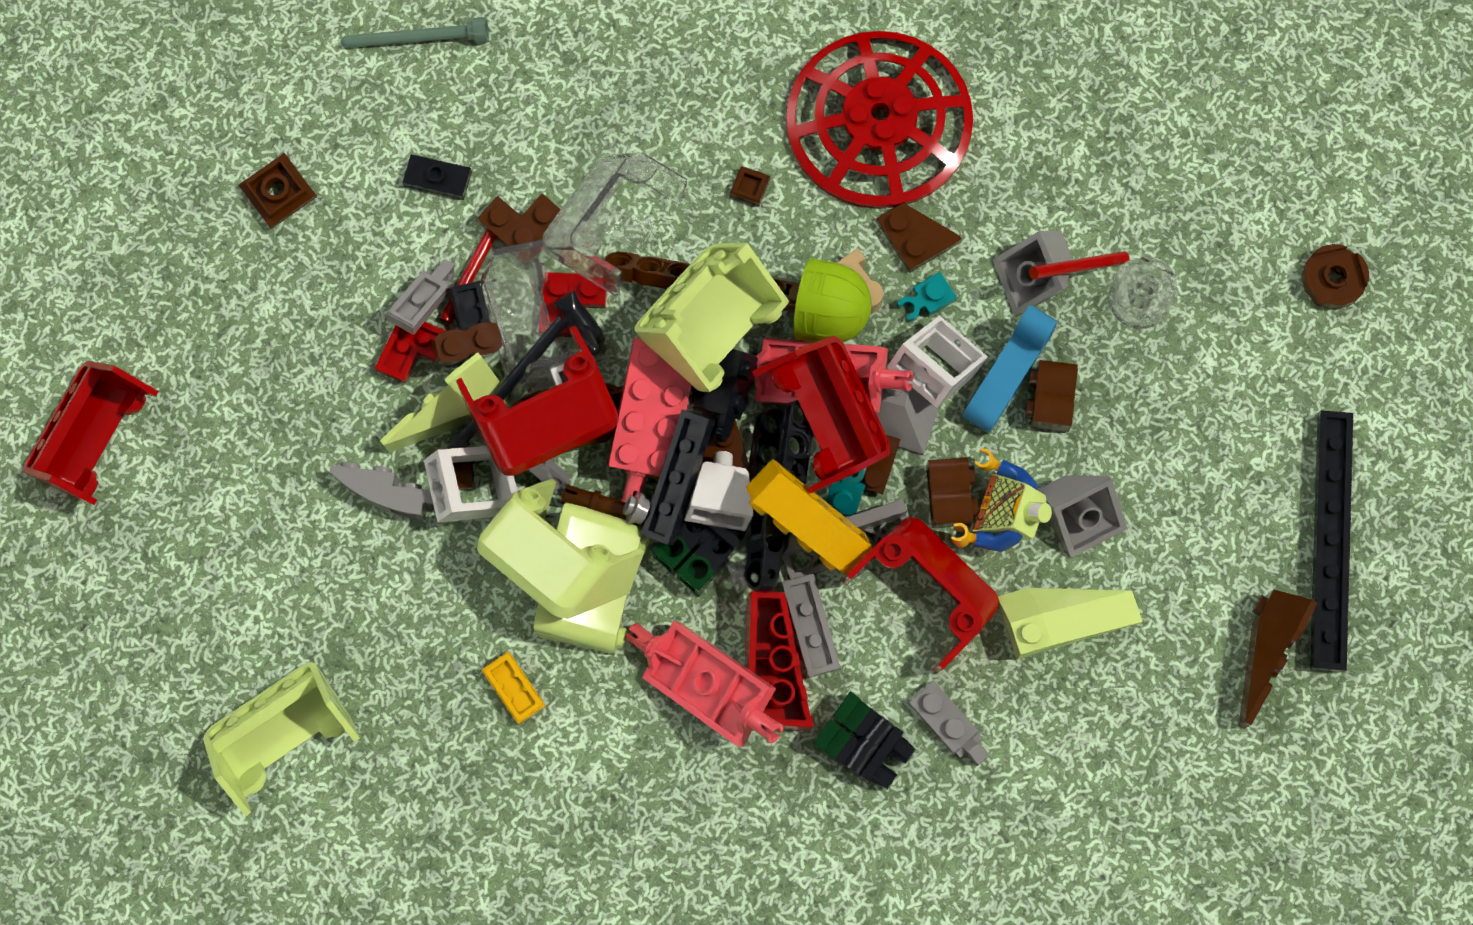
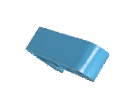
(1010, 369)

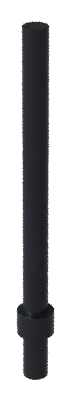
(462, 439)

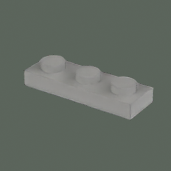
(811, 625)

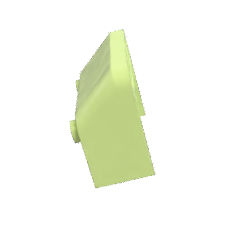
(549, 564)
(271, 727)

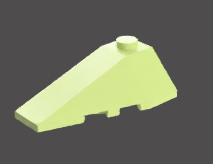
(1058, 617)

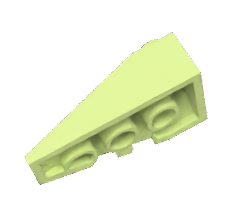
(446, 408)

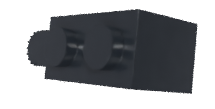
(731, 396)

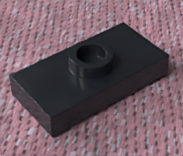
(437, 177)
(469, 305)

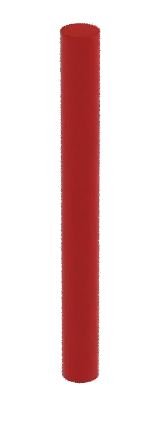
(1078, 265)
(471, 271)

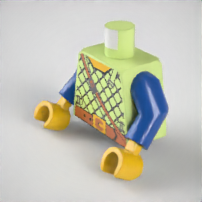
(1008, 509)

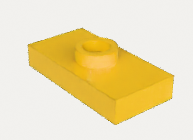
(513, 688)

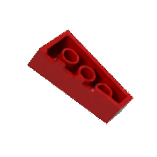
(774, 658)

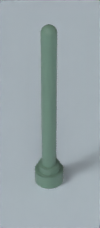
(474, 30)

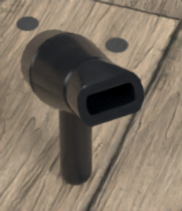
(577, 315)

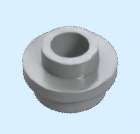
(636, 508)

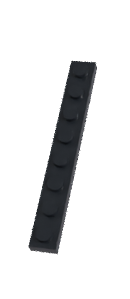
(1332, 541)

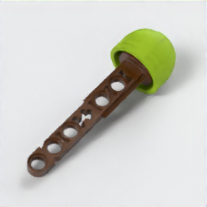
(825, 302)

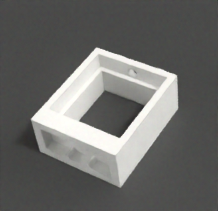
(929, 377)
(445, 487)

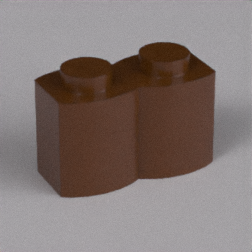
(456, 345)
(1052, 395)
(950, 492)

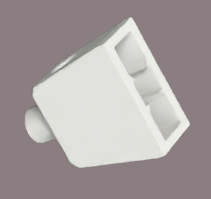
(720, 494)

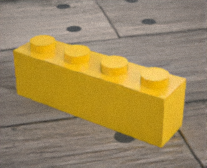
(808, 518)

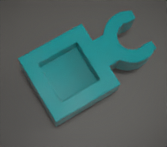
(931, 295)
(847, 493)

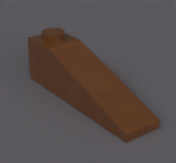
(1277, 626)

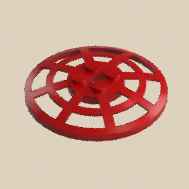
(883, 134)

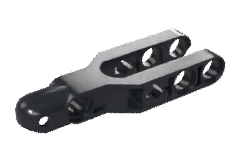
(761, 559)

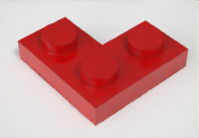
(561, 284)
(404, 349)

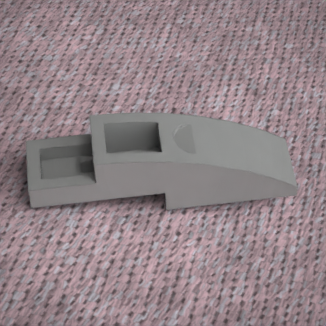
(382, 490)

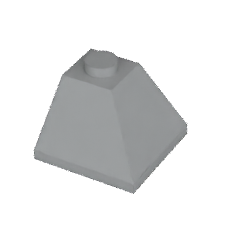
(1014, 268)
(907, 417)
(1083, 511)

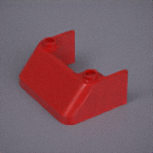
(834, 408)
(546, 422)
(83, 428)
(974, 597)

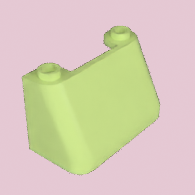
(710, 312)
(602, 626)

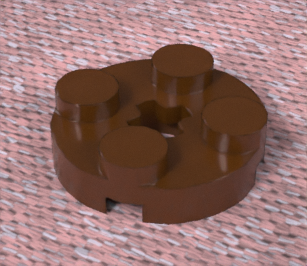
(1345, 262)

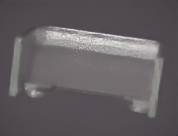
(572, 236)
(515, 303)

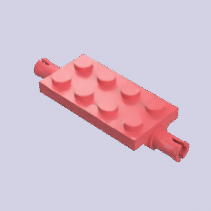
(868, 361)
(647, 416)
(707, 682)

